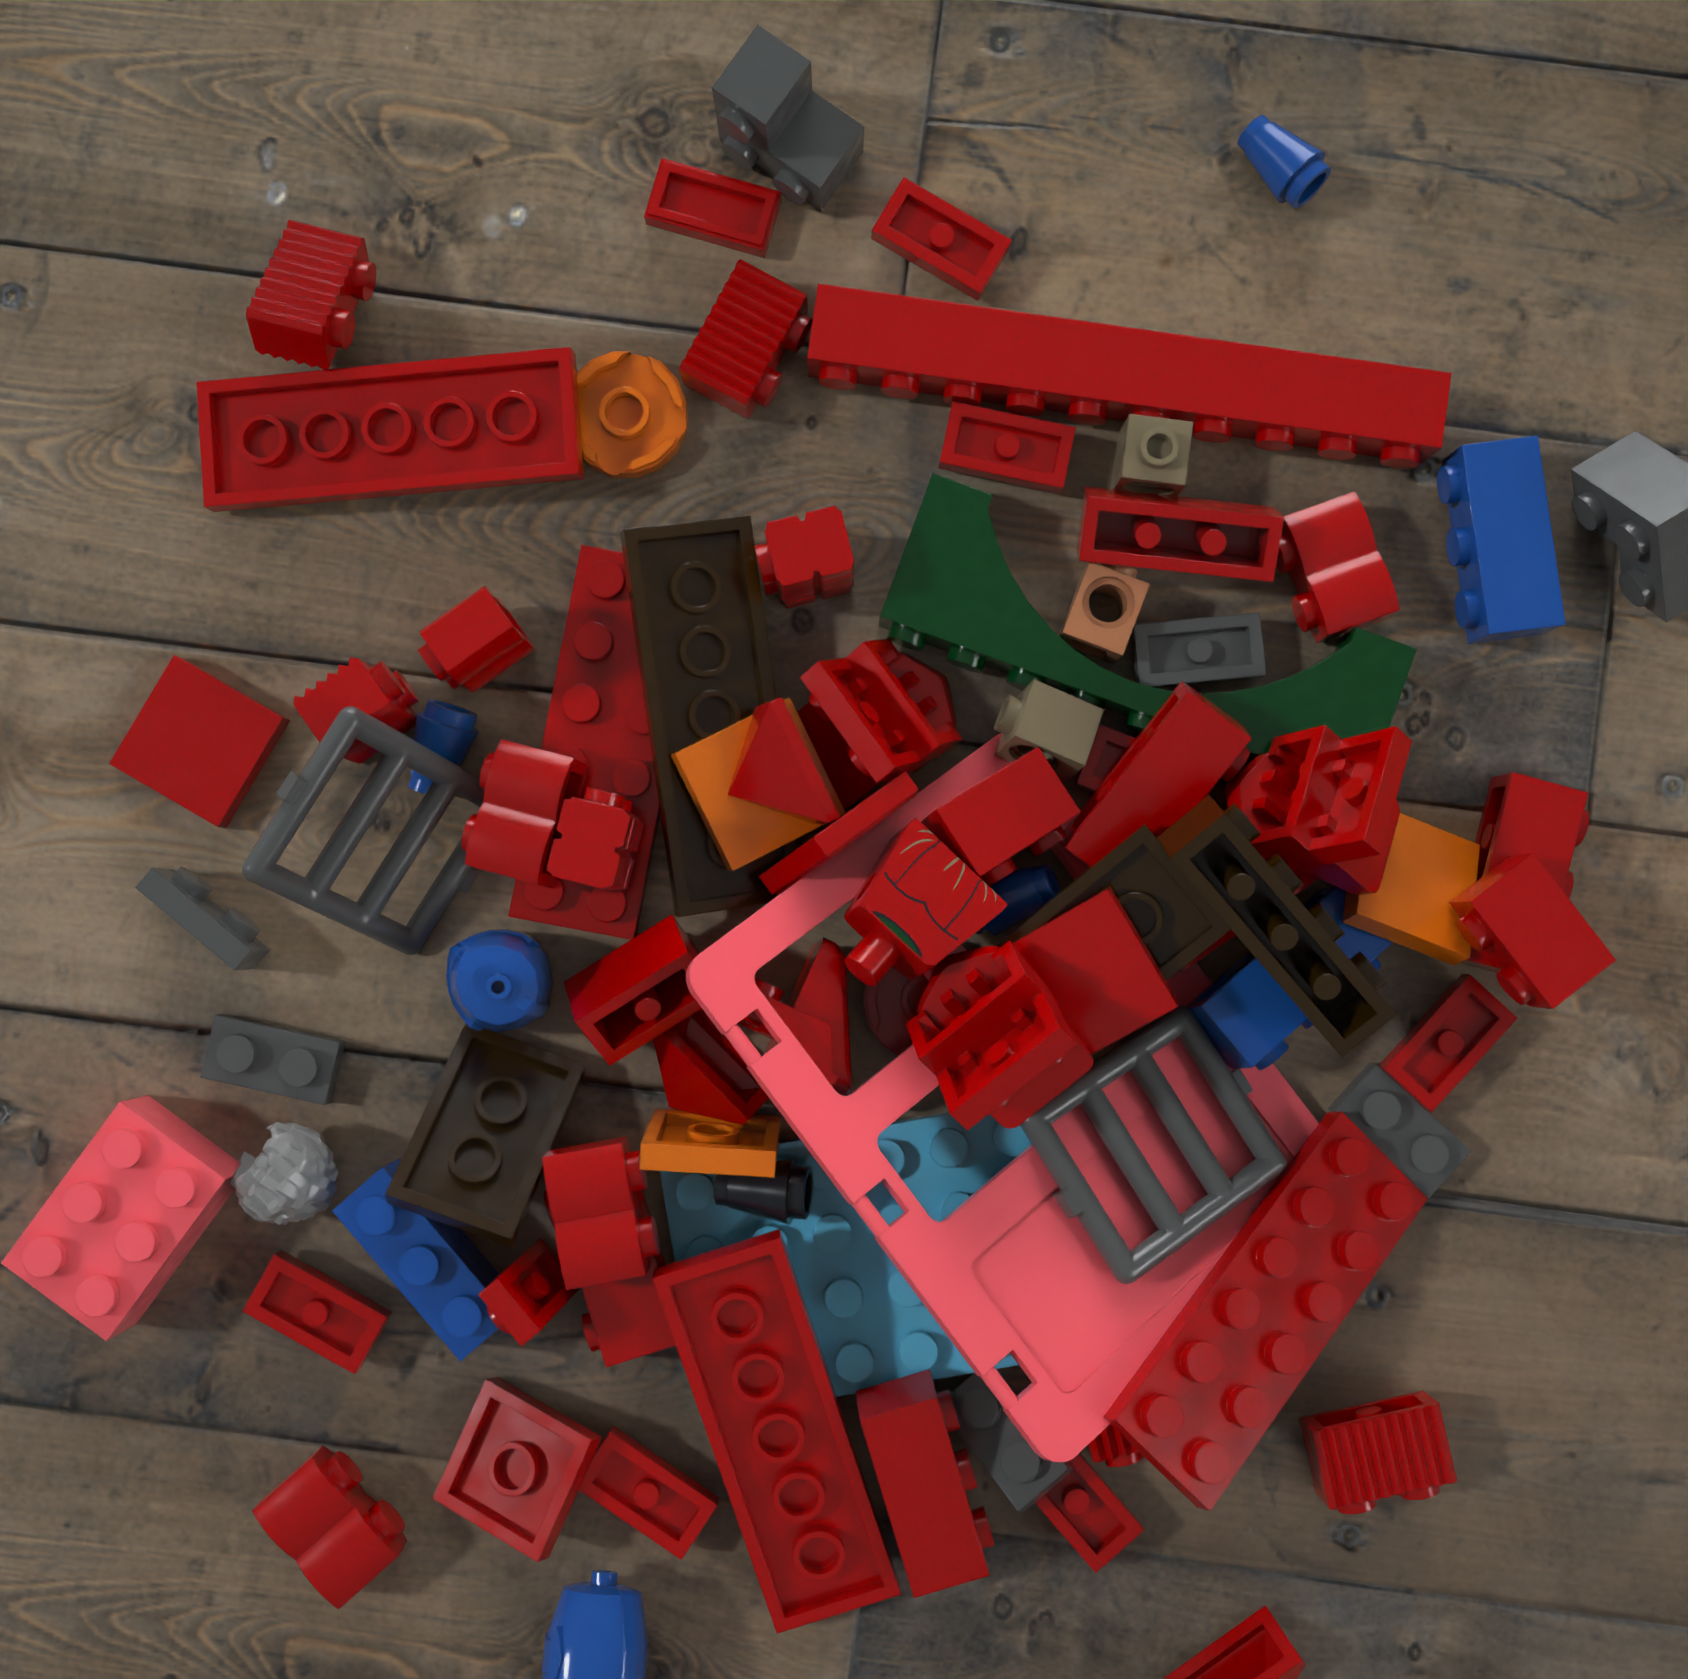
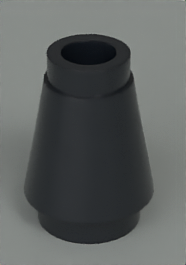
(776, 1198)

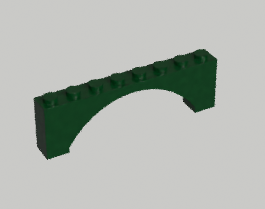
(964, 600)

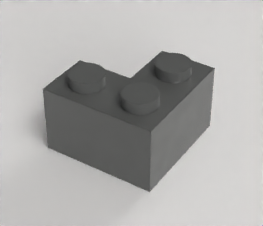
(781, 125)
(1640, 503)

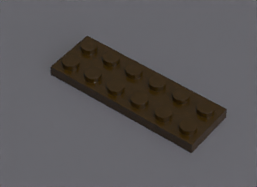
(700, 671)

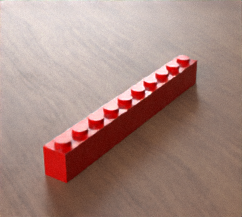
(1120, 370)

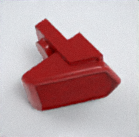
(876, 717)
(1326, 802)
(816, 1013)
(995, 1037)

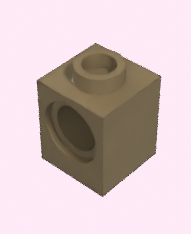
(1152, 455)
(1048, 720)

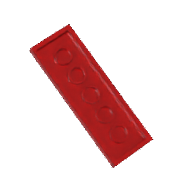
(390, 430)
(601, 721)
(1266, 1310)
(777, 1430)

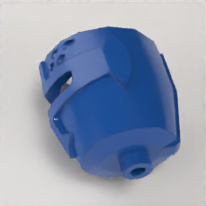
(499, 980)
(597, 1632)

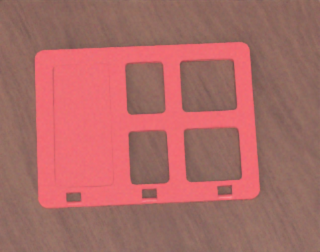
(1007, 1261)

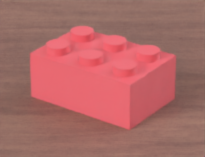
(124, 1216)

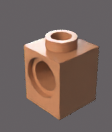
(1099, 638)

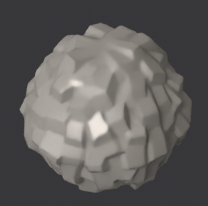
(289, 1178)

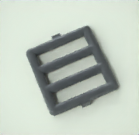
(301, 793)
(1222, 1192)

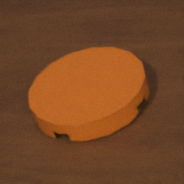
(630, 414)

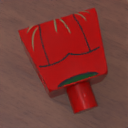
(916, 907)

